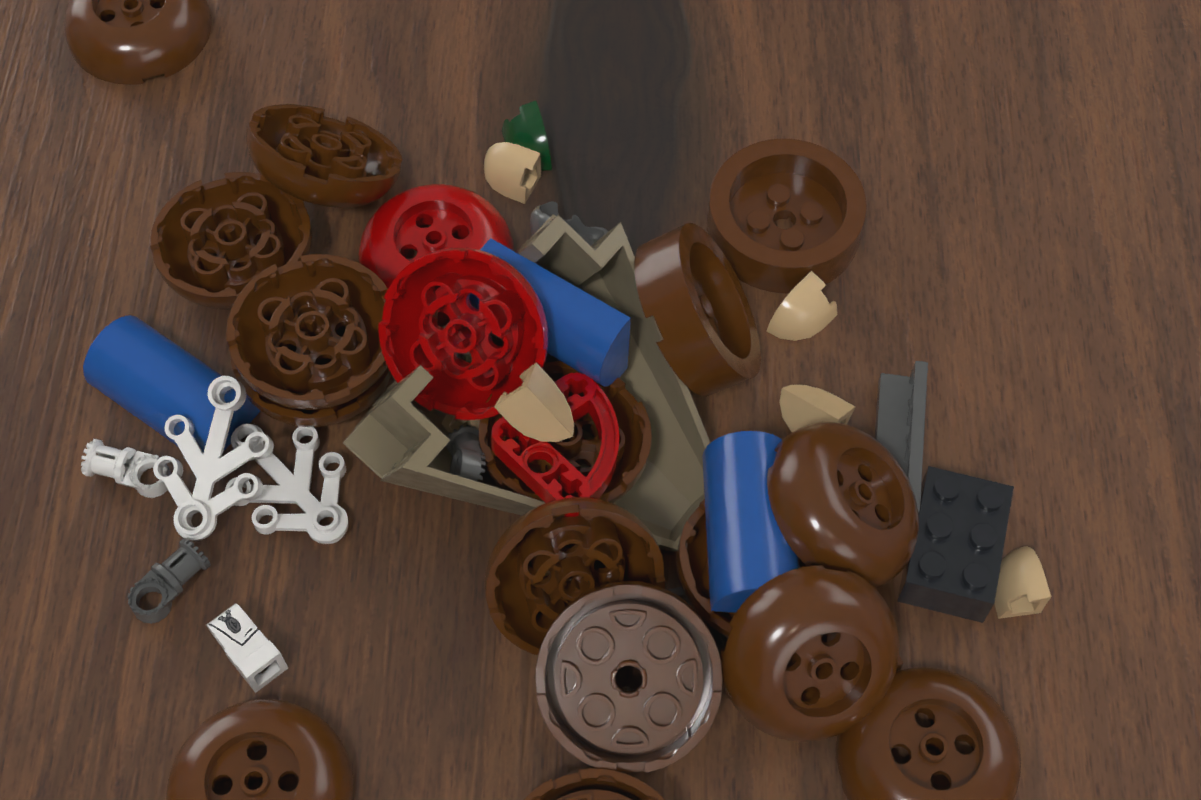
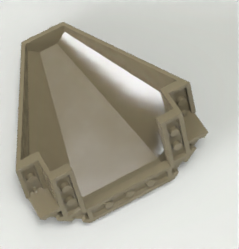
(409, 443)

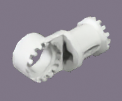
(122, 465)

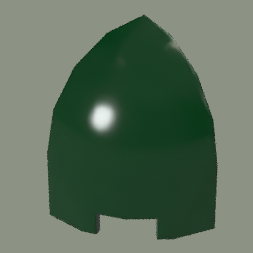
(529, 131)

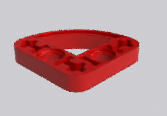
(546, 484)

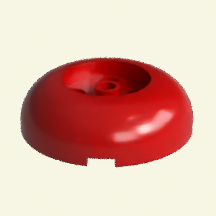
(448, 210)
(506, 308)

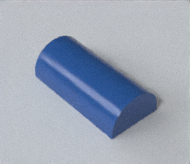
(580, 327)
(156, 379)
(740, 525)

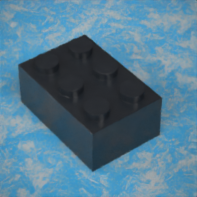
(957, 545)

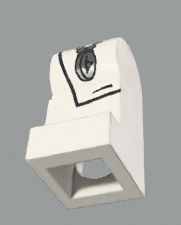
(247, 647)

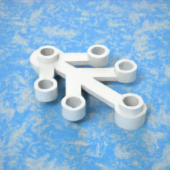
(210, 465)
(296, 489)

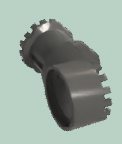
(466, 453)
(167, 580)

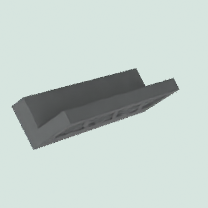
(902, 420)

